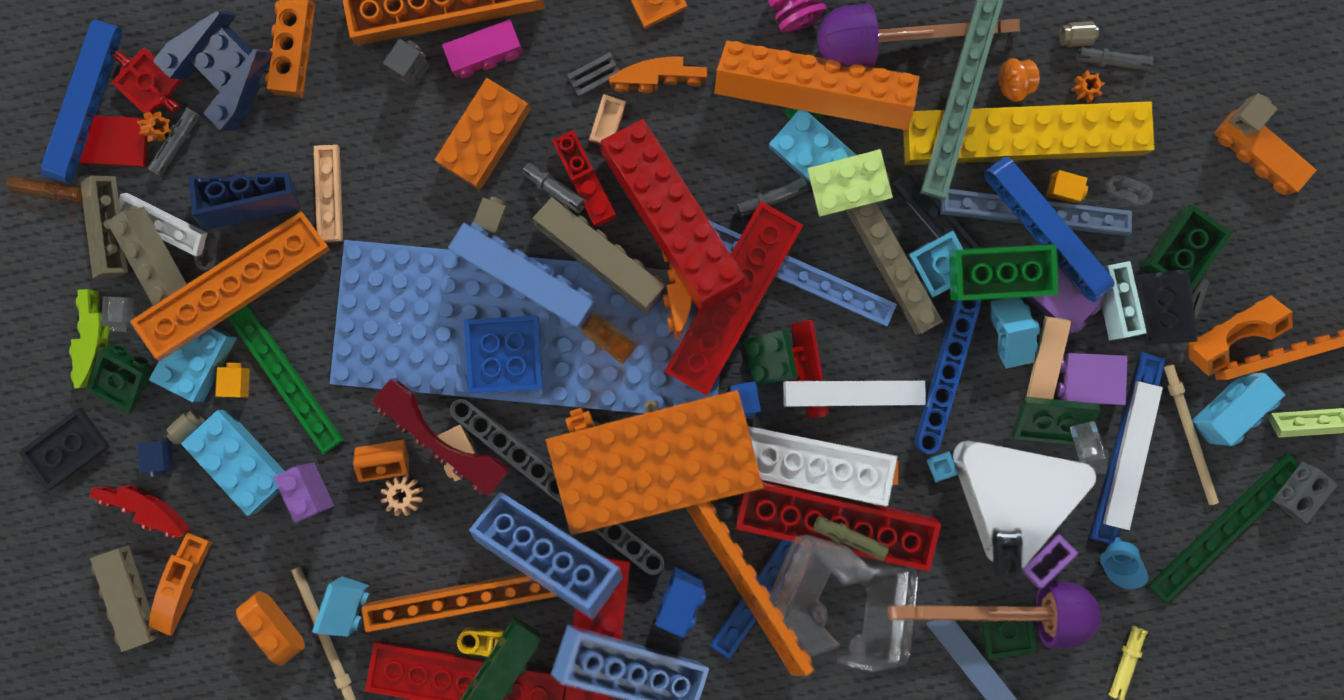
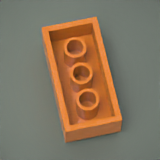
(483, 133)

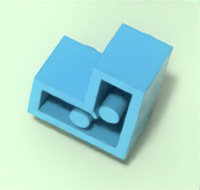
(1015, 331)

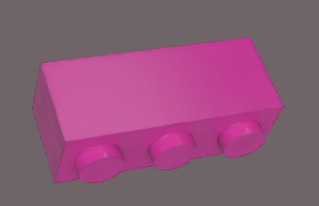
(482, 49)

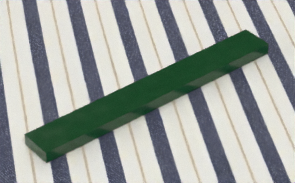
(1223, 530)

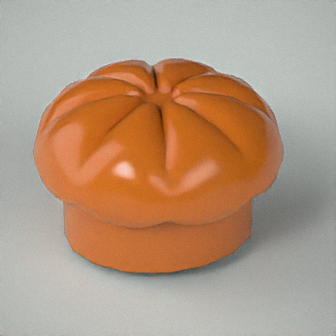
(1018, 79)

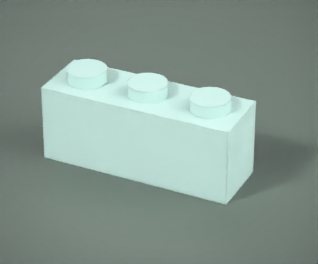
(1122, 304)

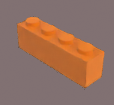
(1268, 156)

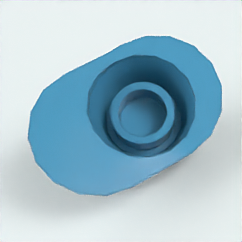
(1124, 565)

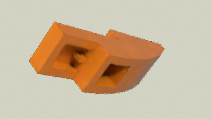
(648, 73)
(677, 301)
(176, 584)

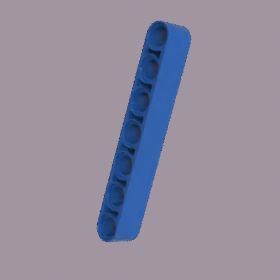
(81, 101)
(1049, 228)
(938, 381)

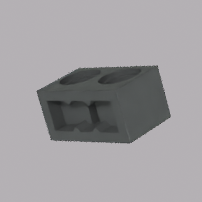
(407, 62)
(1304, 492)

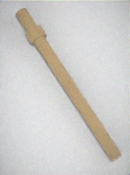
(1176, 390)
(342, 680)

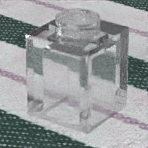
(118, 313)
(1087, 442)

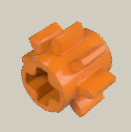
(1081, 90)
(154, 133)
(579, 420)

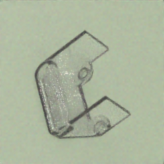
(801, 585)
(884, 641)

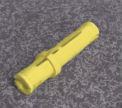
(1128, 662)

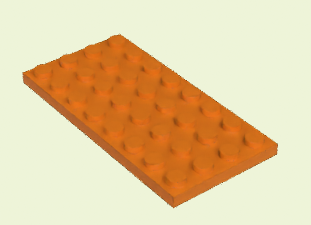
(654, 462)

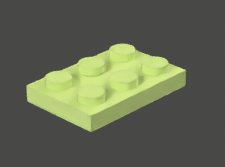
(849, 183)

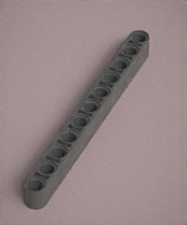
(545, 482)

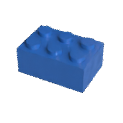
(679, 602)

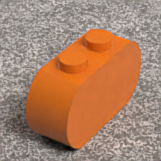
(270, 628)

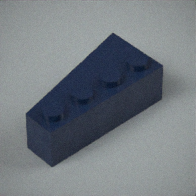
(239, 198)

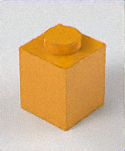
(1067, 187)
(232, 381)

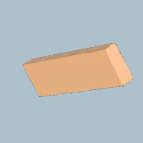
(328, 192)
(1048, 357)

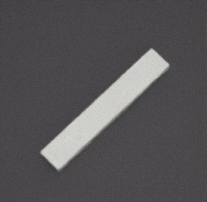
(853, 393)
(1132, 455)

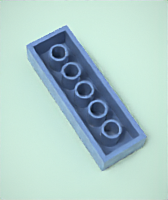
(517, 272)
(546, 554)
(626, 668)

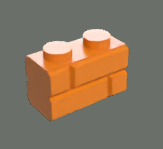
(381, 461)

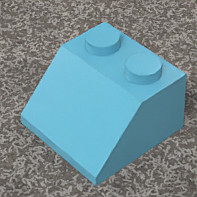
(342, 607)

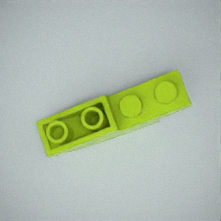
(92, 335)

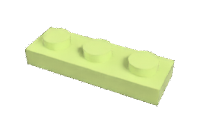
(1308, 422)

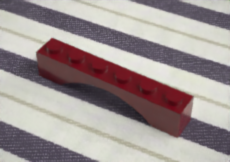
(402, 406)

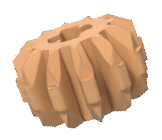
(395, 488)

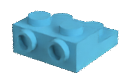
(932, 263)

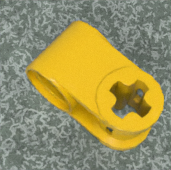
(484, 640)

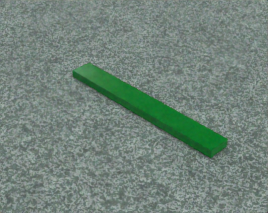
(285, 379)

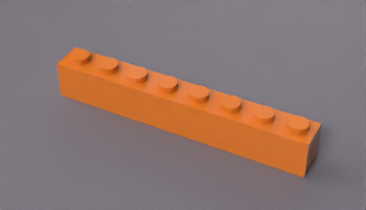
(452, 601)

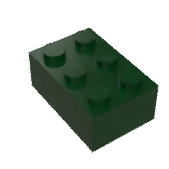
(1187, 244)

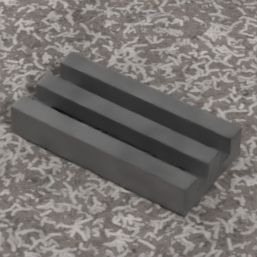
(606, 58)

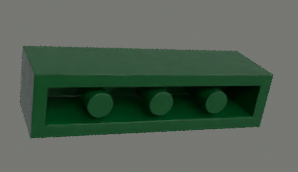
(504, 662)

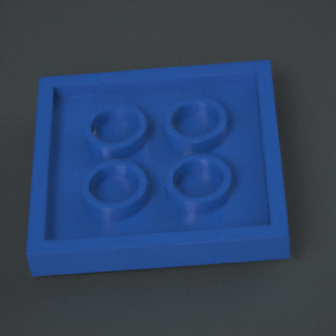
(503, 354)

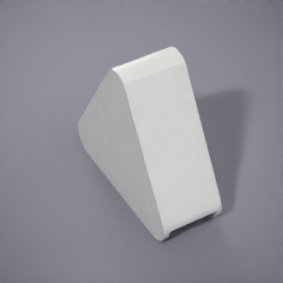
(1019, 491)

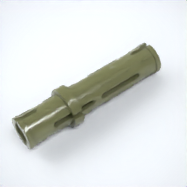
(840, 533)

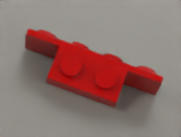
(807, 361)

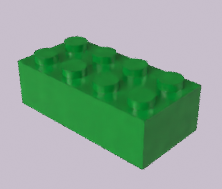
(1003, 272)

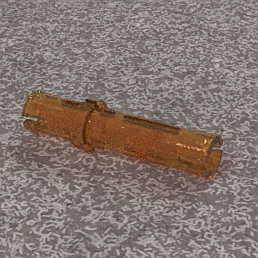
(56, 191)

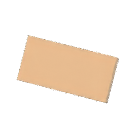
(607, 118)

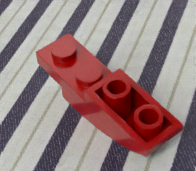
(584, 178)
(148, 509)

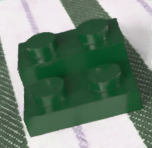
(119, 377)

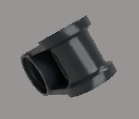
(1007, 549)

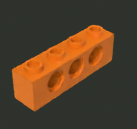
(300, 33)

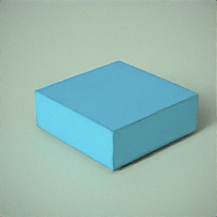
(942, 466)

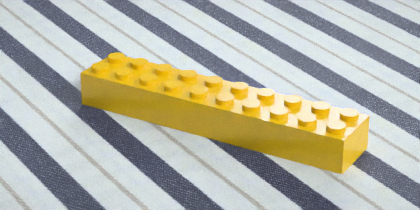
(1039, 132)

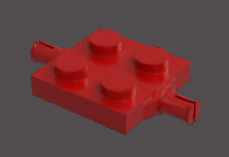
(145, 82)

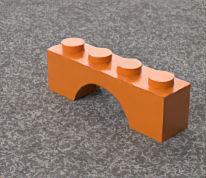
(1264, 319)

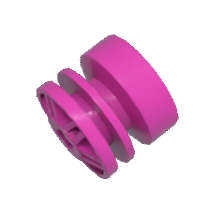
(797, 13)

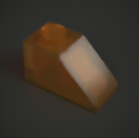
(609, 338)

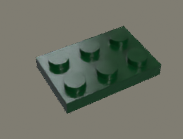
(1051, 419)

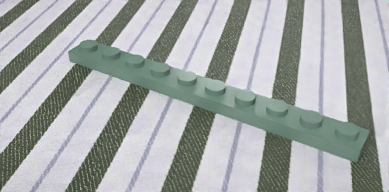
(961, 98)

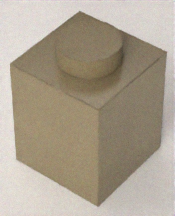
(1253, 114)
(491, 215)

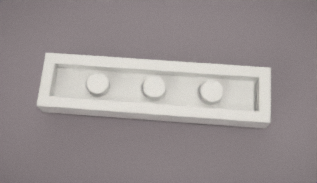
(168, 226)

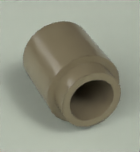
(1079, 34)
(184, 426)

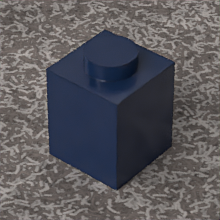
(155, 457)

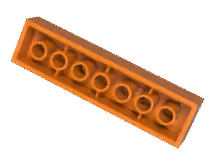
(391, 19)
(816, 85)

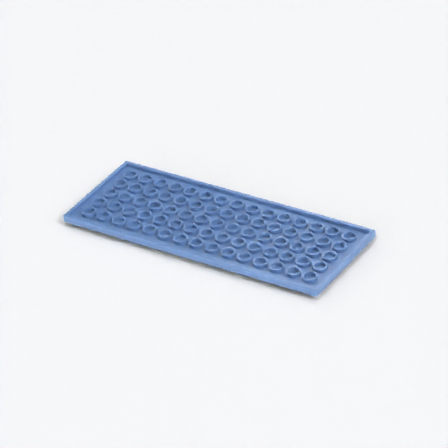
(407, 312)

